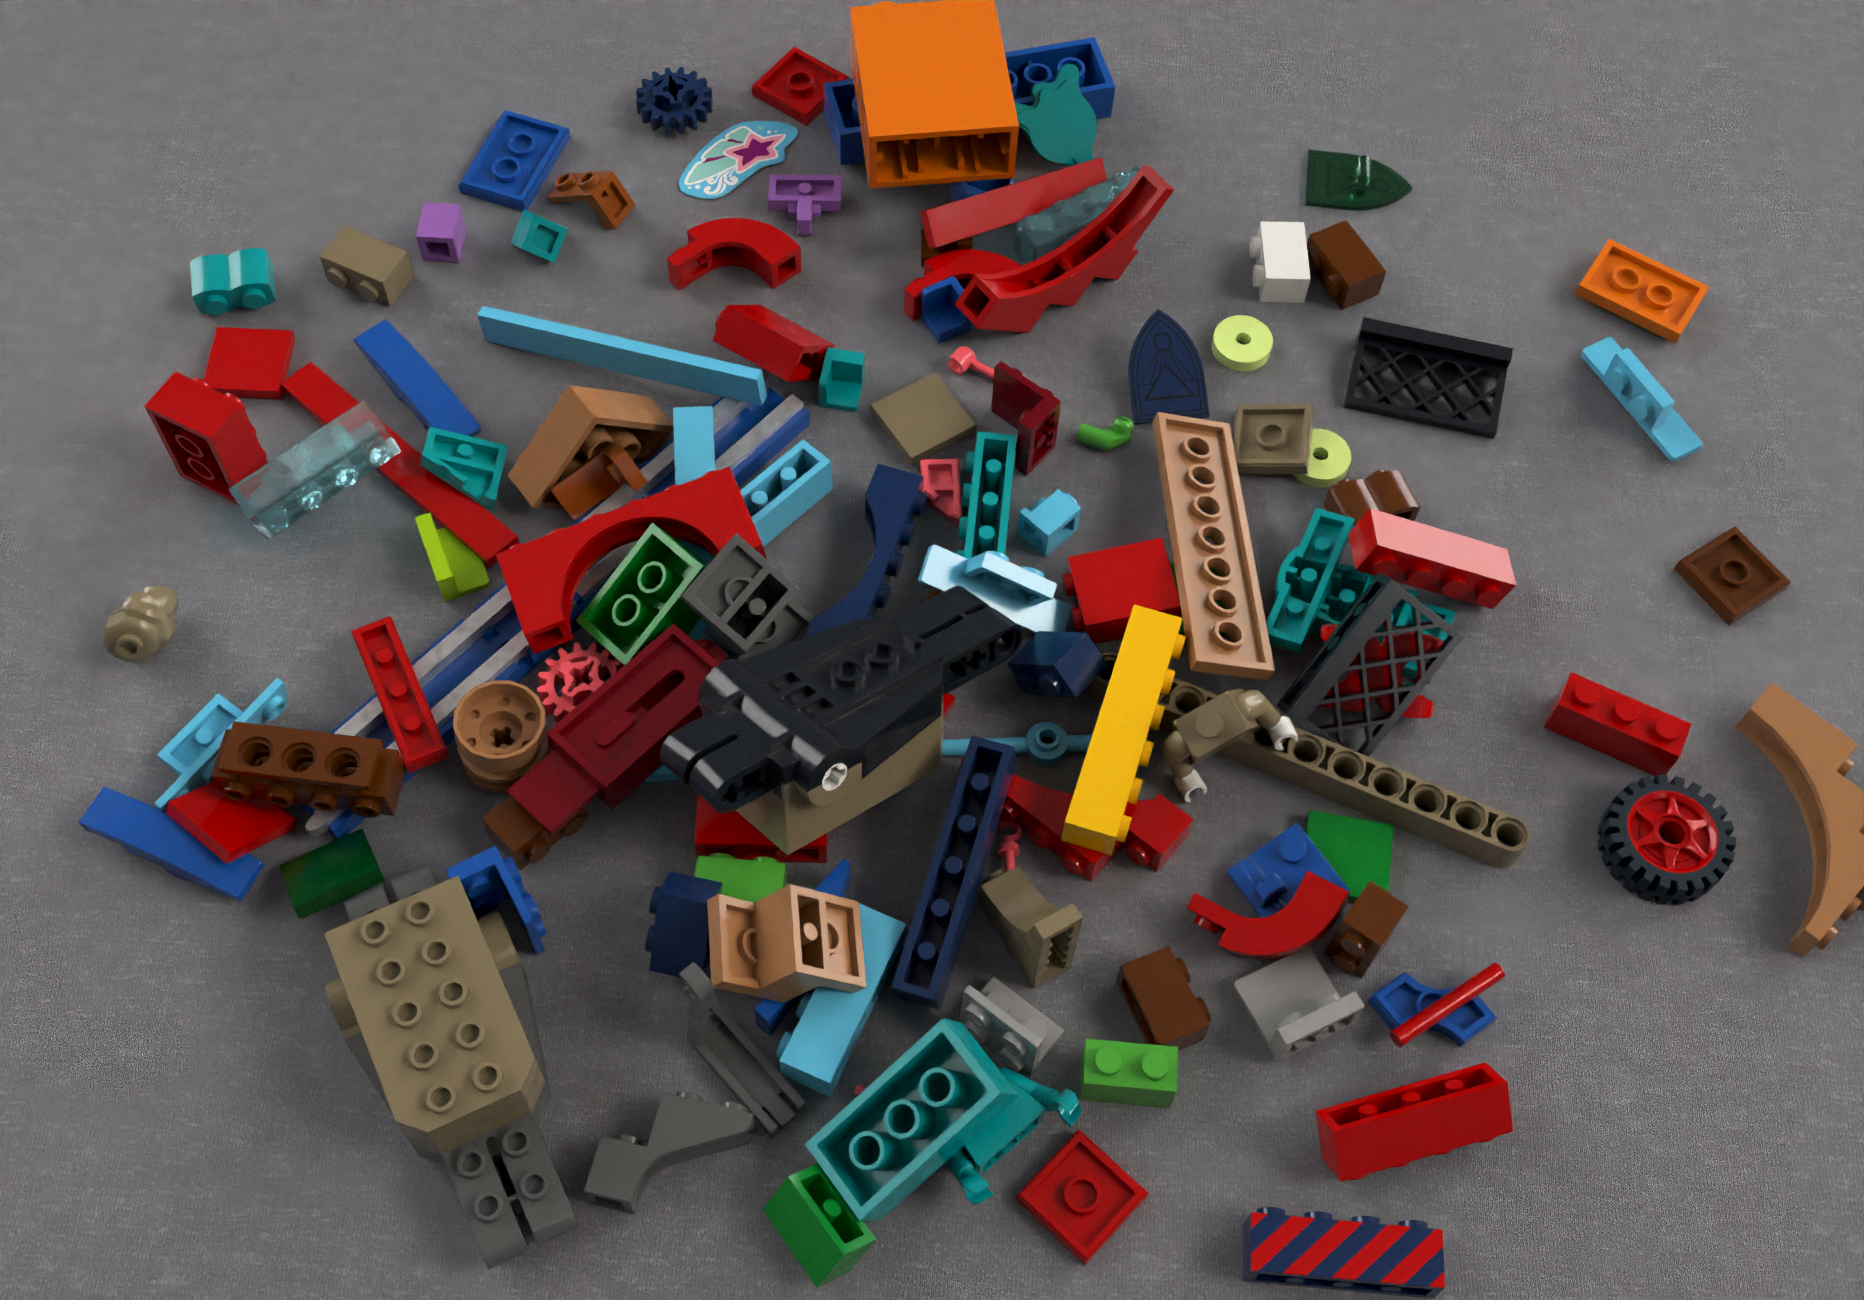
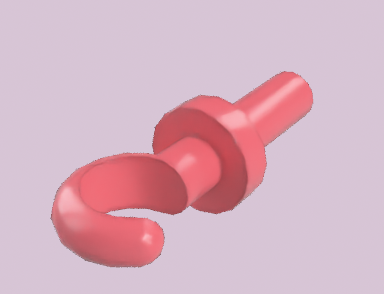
(1009, 848)

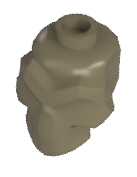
(141, 624)

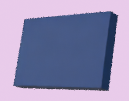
(514, 161)

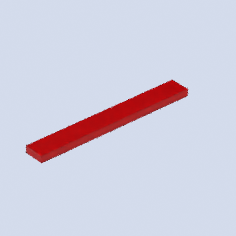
(448, 506)

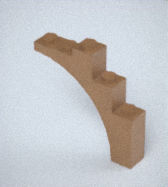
(1813, 764)

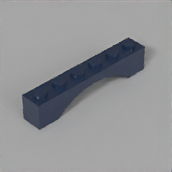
(889, 510)

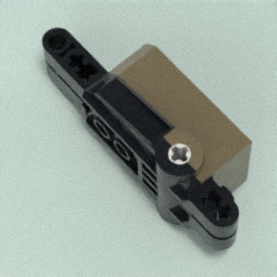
(836, 716)

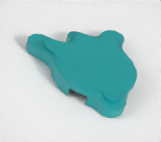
(1060, 120)

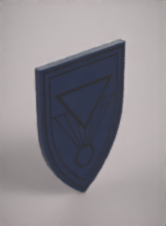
(1165, 372)

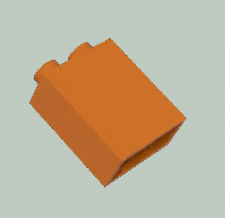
(932, 92)

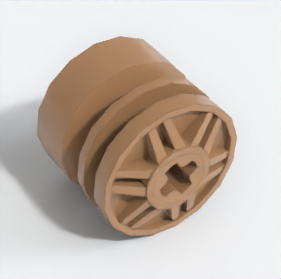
(499, 734)

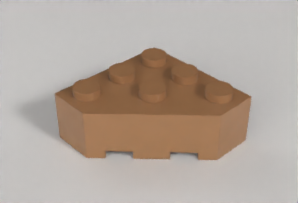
(578, 429)

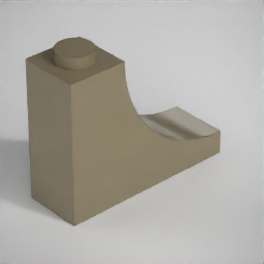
(1030, 926)

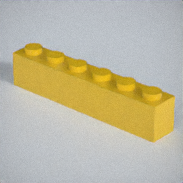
(1122, 731)

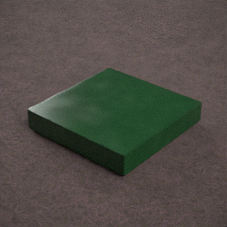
(331, 873)

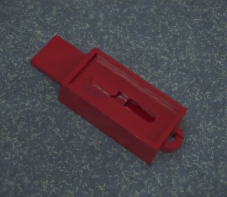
(618, 731)

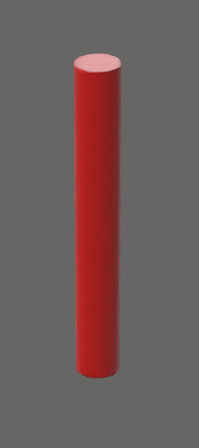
(1447, 1004)

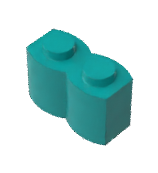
(232, 281)

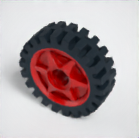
(1669, 871)

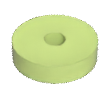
(1237, 356)
(1335, 463)

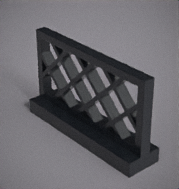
(1428, 348)
(1347, 643)

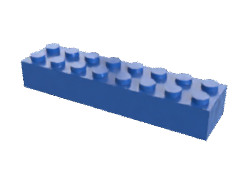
(1024, 70)

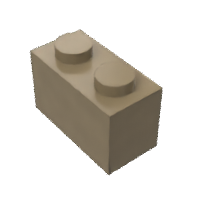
(367, 266)

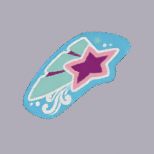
(735, 157)

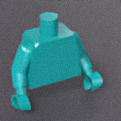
(1007, 1131)

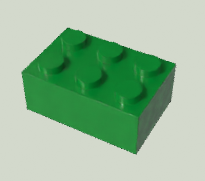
(644, 595)

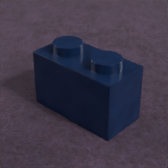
(1057, 664)
(680, 923)

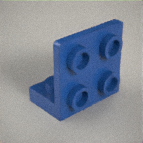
(492, 880)

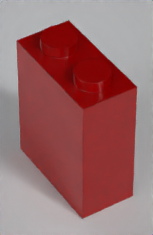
(771, 342)
(1115, 579)

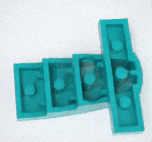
(1320, 590)

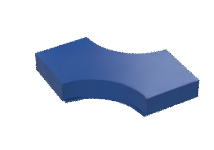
(1407, 997)

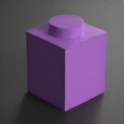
(441, 232)

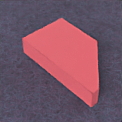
(943, 487)

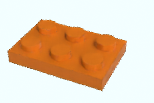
(1642, 290)

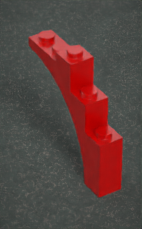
(1103, 249)

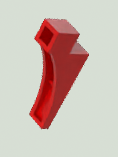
(1151, 840)

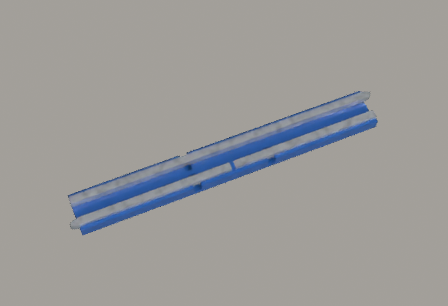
(492, 640)

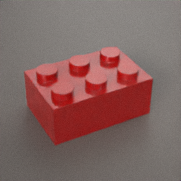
(205, 434)

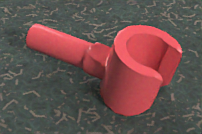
(965, 358)

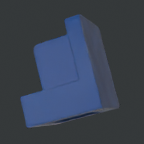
(940, 312)

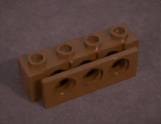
(308, 769)

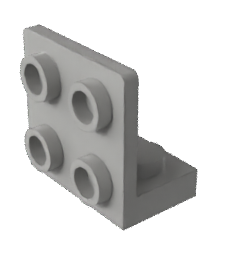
(1295, 1004)
(1009, 1026)

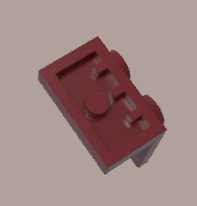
(1030, 411)

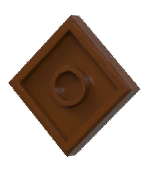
(1732, 575)

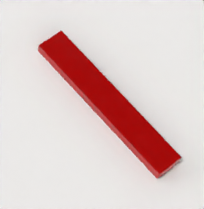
(1007, 203)

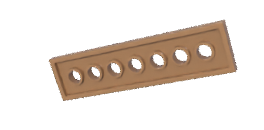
(1230, 556)

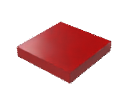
(796, 85)
(249, 362)
(228, 825)
(1081, 1196)

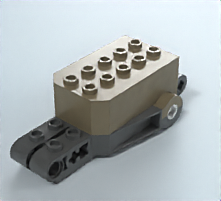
(452, 1049)

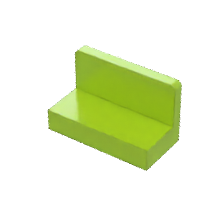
(453, 564)

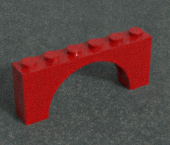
(550, 568)

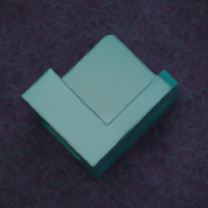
(539, 236)
(841, 379)

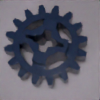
(674, 100)

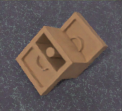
(785, 943)

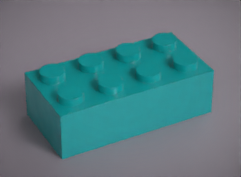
(911, 1120)

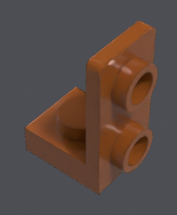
(600, 190)
(597, 480)

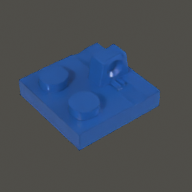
(1277, 869)

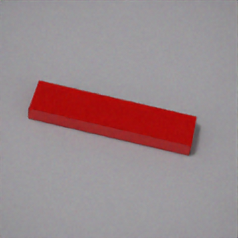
(400, 694)

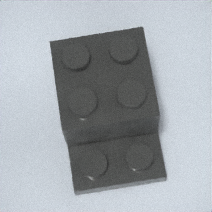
(746, 602)

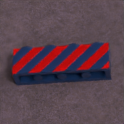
(1343, 1254)

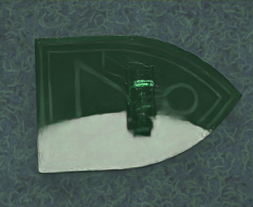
(1351, 182)

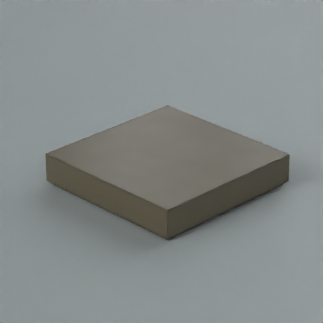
(923, 418)
(1273, 438)

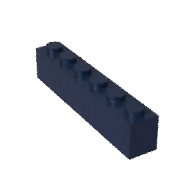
(955, 873)

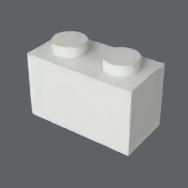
(1281, 262)

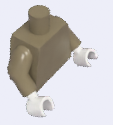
(1216, 727)

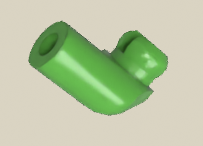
(1108, 438)

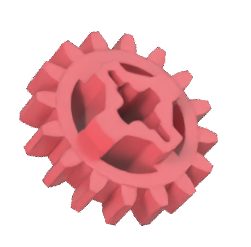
(578, 674)

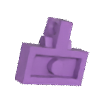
(804, 197)

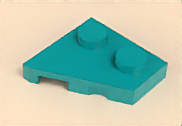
(465, 463)

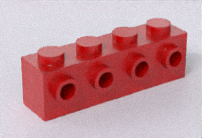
(1431, 559)
(1414, 1121)

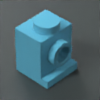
(1049, 521)

